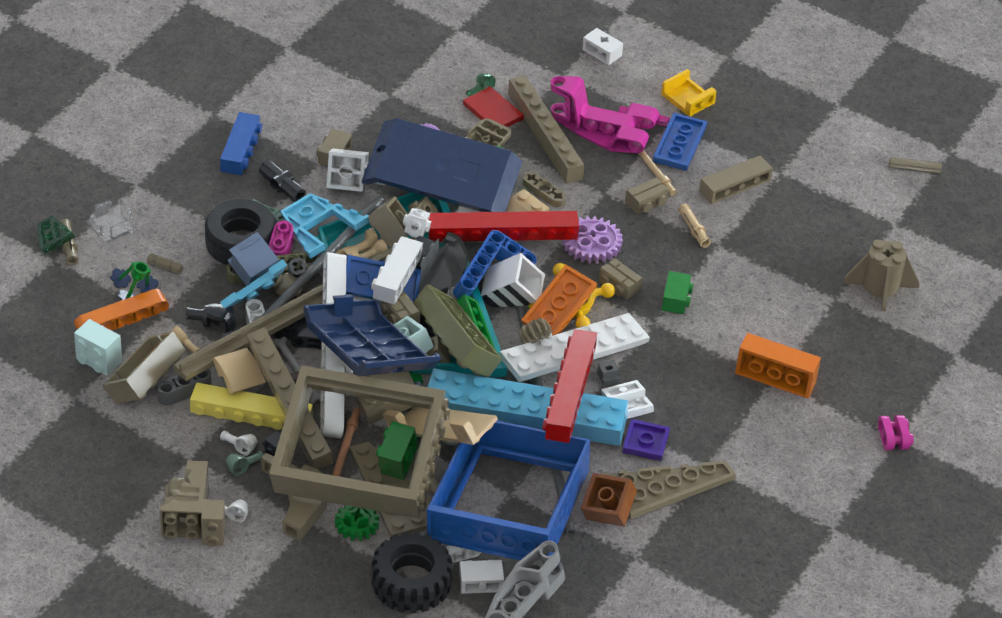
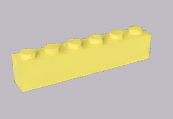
(238, 406)

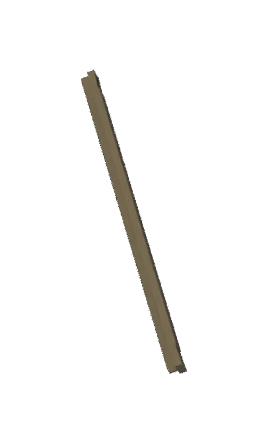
(237, 340)

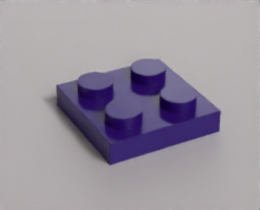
(646, 440)

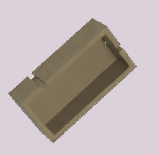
(144, 368)

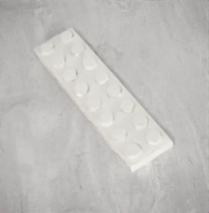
(546, 355)

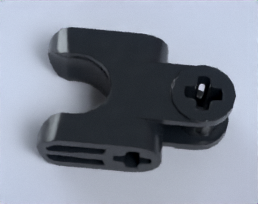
(300, 335)

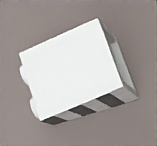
(512, 282)

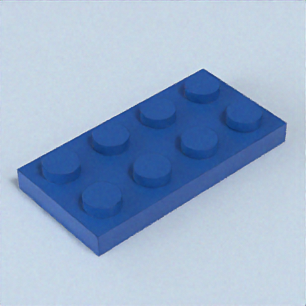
(680, 141)
(362, 271)

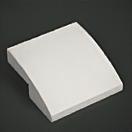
(635, 394)

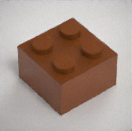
(608, 499)

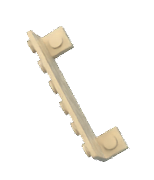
(459, 428)

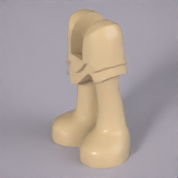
(370, 245)

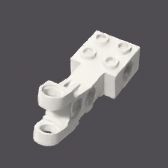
(347, 169)

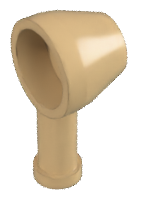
(180, 334)

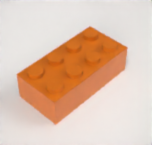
(777, 365)

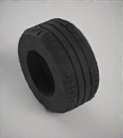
(233, 216)

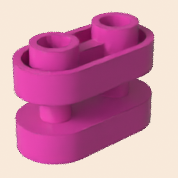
(282, 238)
(901, 428)

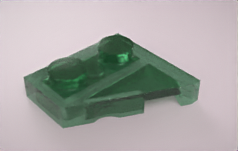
(53, 234)

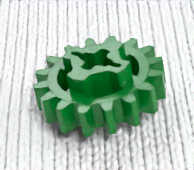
(356, 522)

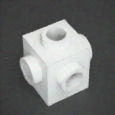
(417, 222)

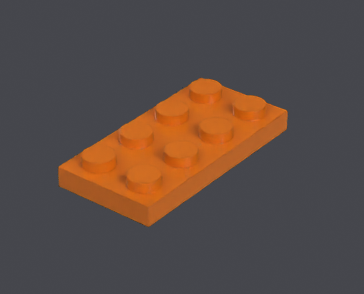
(561, 299)

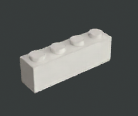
(397, 270)

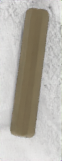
(916, 165)

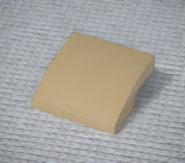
(239, 370)

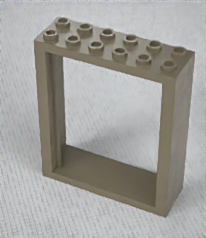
(351, 491)

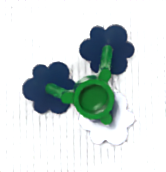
(139, 272)

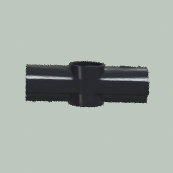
(282, 180)

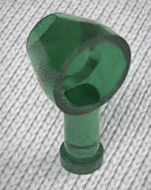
(482, 80)

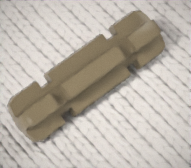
(164, 263)

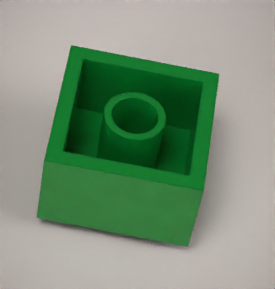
(397, 450)

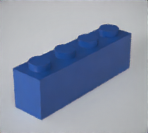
(240, 143)

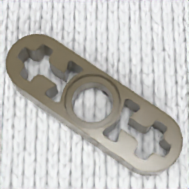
(538, 183)

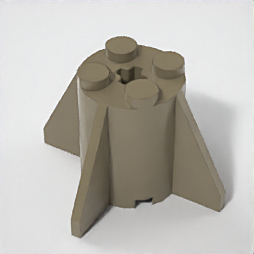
(884, 270)

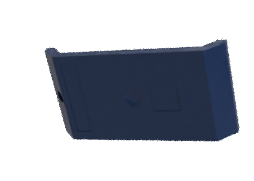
(443, 166)
(365, 337)

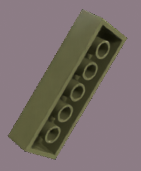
(457, 331)

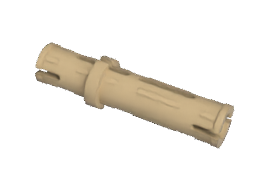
(697, 230)

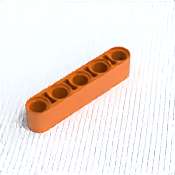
(126, 310)

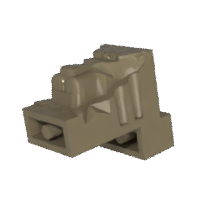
(188, 510)

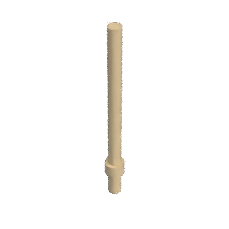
(656, 171)

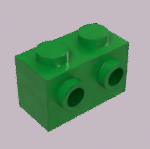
(676, 292)

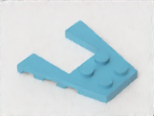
(313, 210)

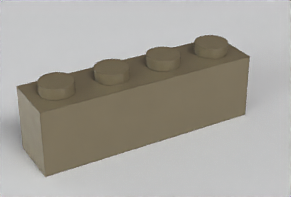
(735, 179)

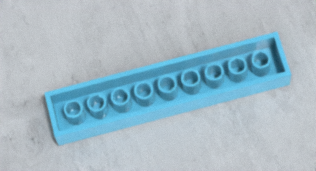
(524, 404)

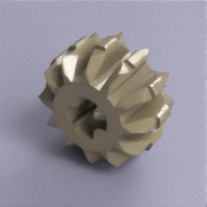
(535, 331)

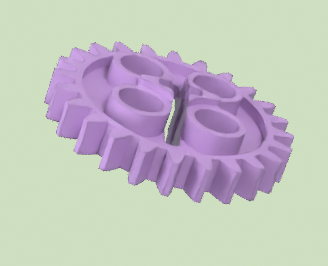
(595, 241)

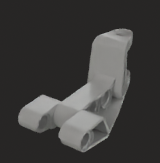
(528, 582)

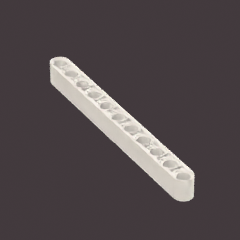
(332, 403)

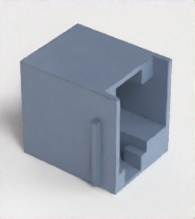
(252, 258)

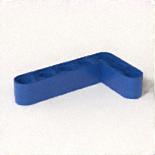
(495, 246)

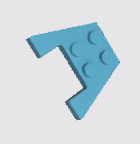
(251, 291)

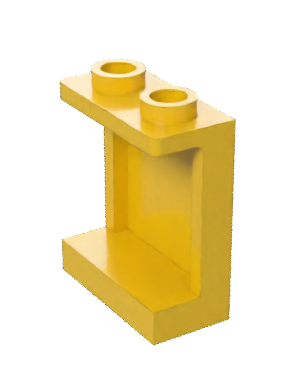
(687, 94)

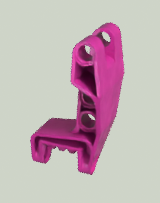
(603, 127)

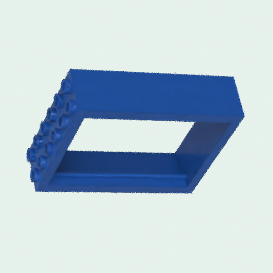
(499, 535)

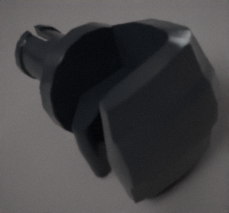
(213, 312)

